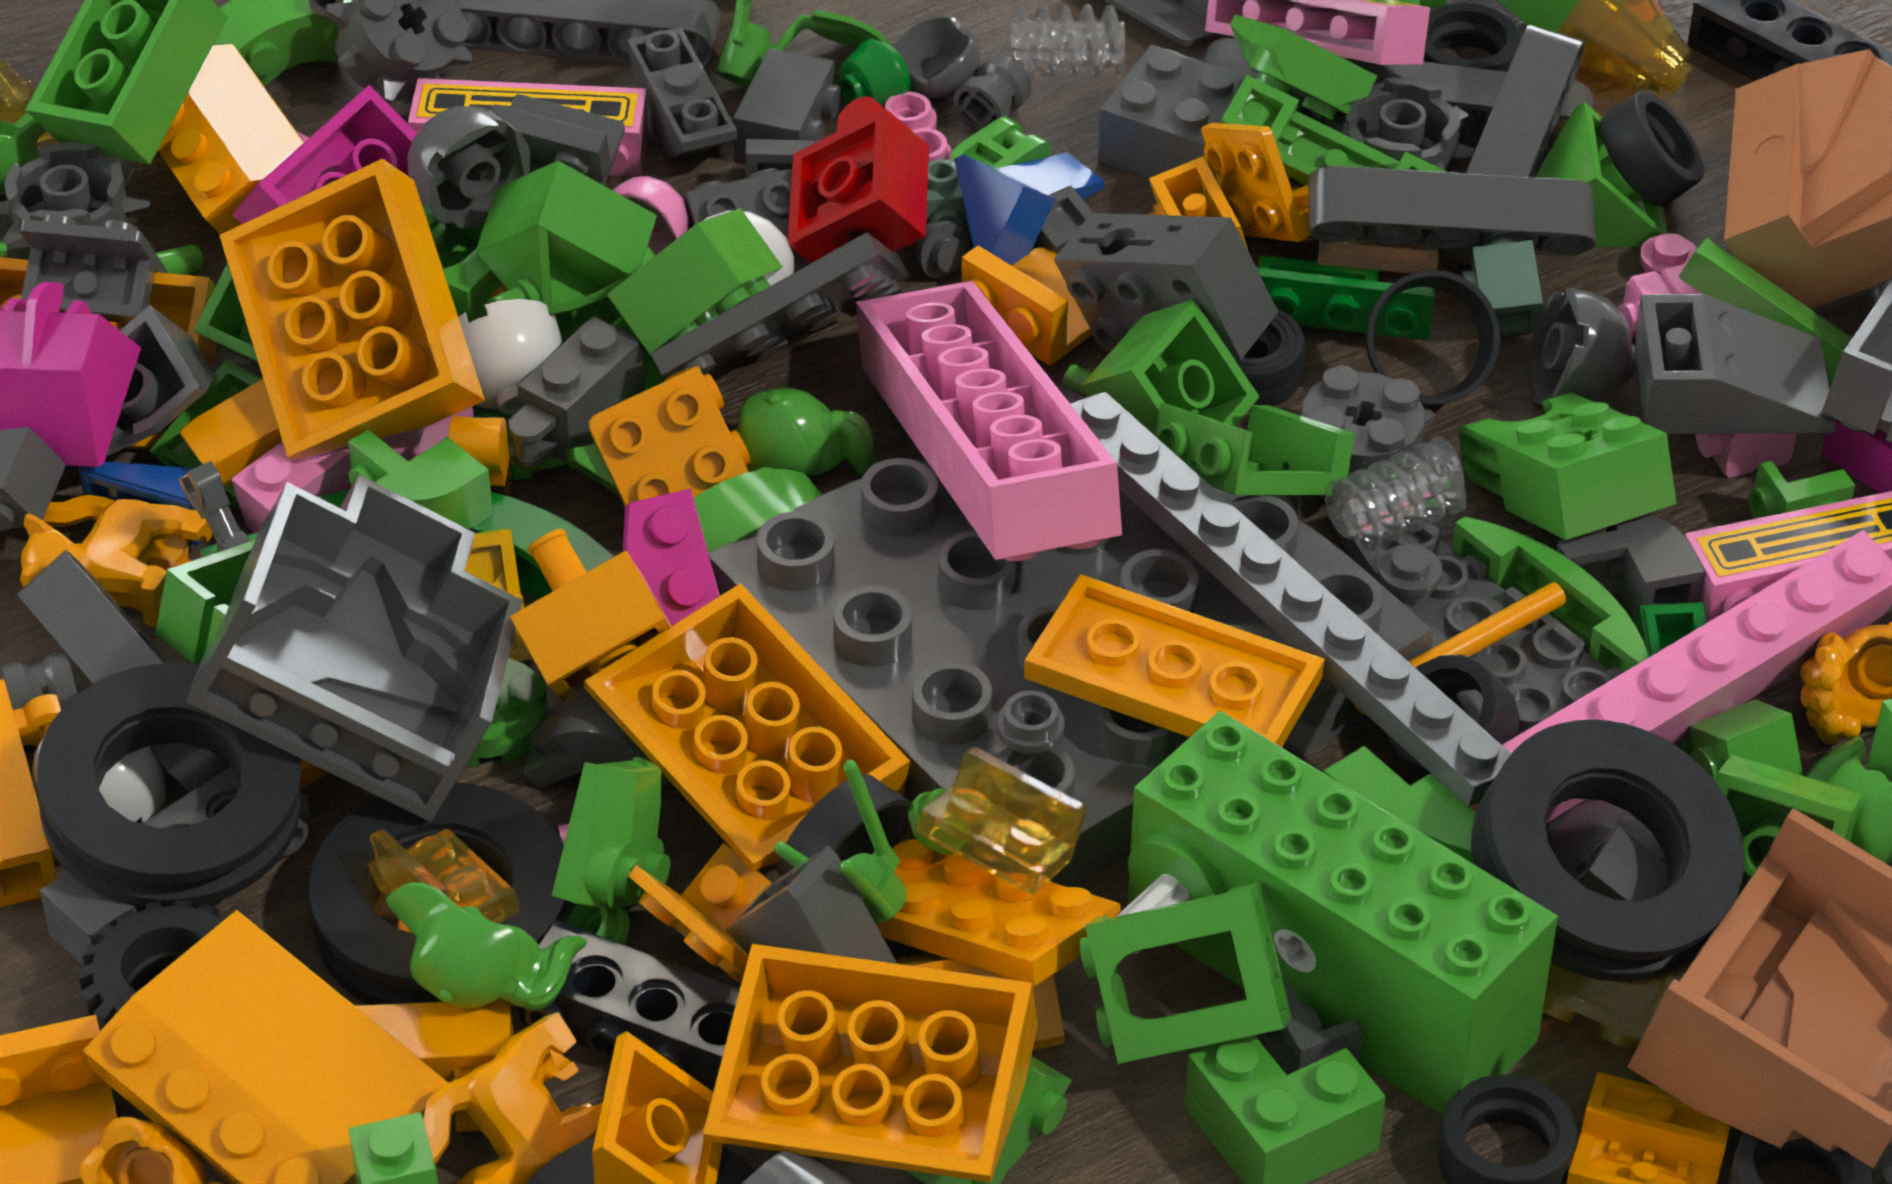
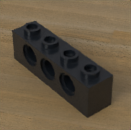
(1770, 36)
(656, 1001)

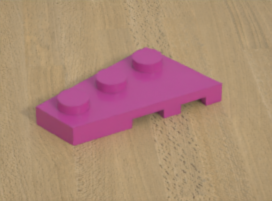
(671, 552)

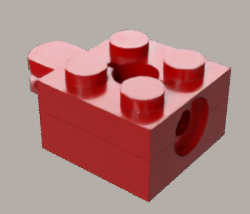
(859, 182)

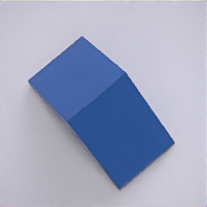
(1001, 209)

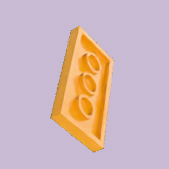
(1169, 664)
(987, 921)

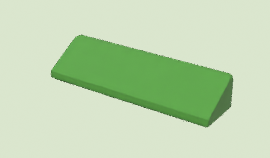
(1731, 281)

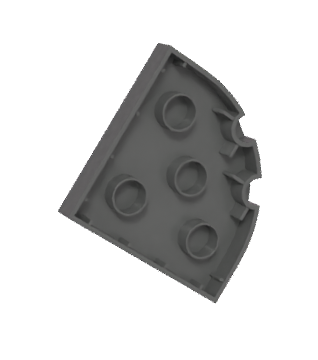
(936, 632)

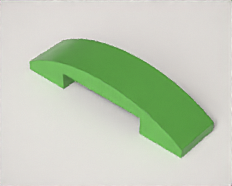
(1304, 141)
(1530, 565)

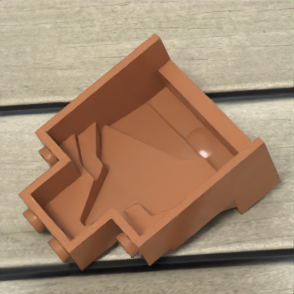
(1814, 177)
(1789, 1002)

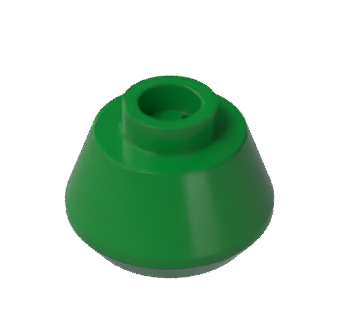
(873, 72)

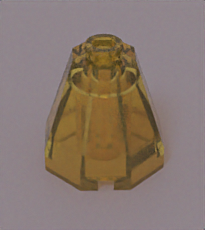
(1629, 44)

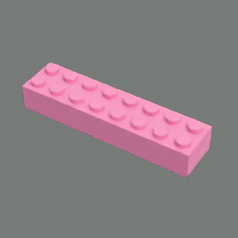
(989, 421)

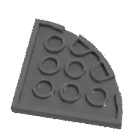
(803, 300)

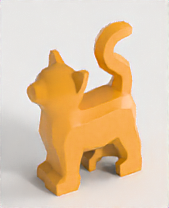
(125, 549)
(514, 1106)

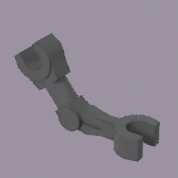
(208, 496)

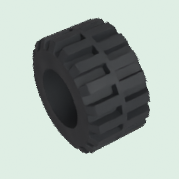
(138, 952)

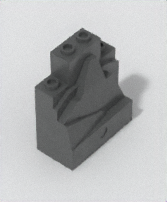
(362, 644)

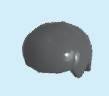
(939, 56)

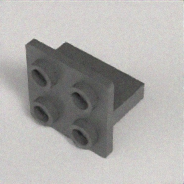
(565, 135)
(101, 265)

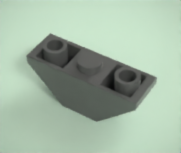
(681, 100)

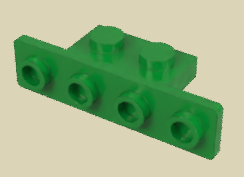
(1344, 298)

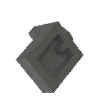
(1305, 1040)

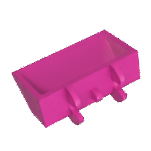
(63, 374)

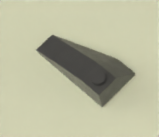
(164, 381)

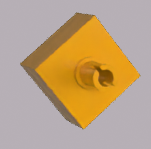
(588, 614)

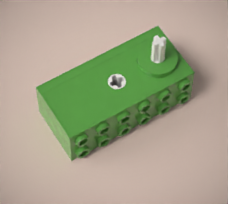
(1359, 906)

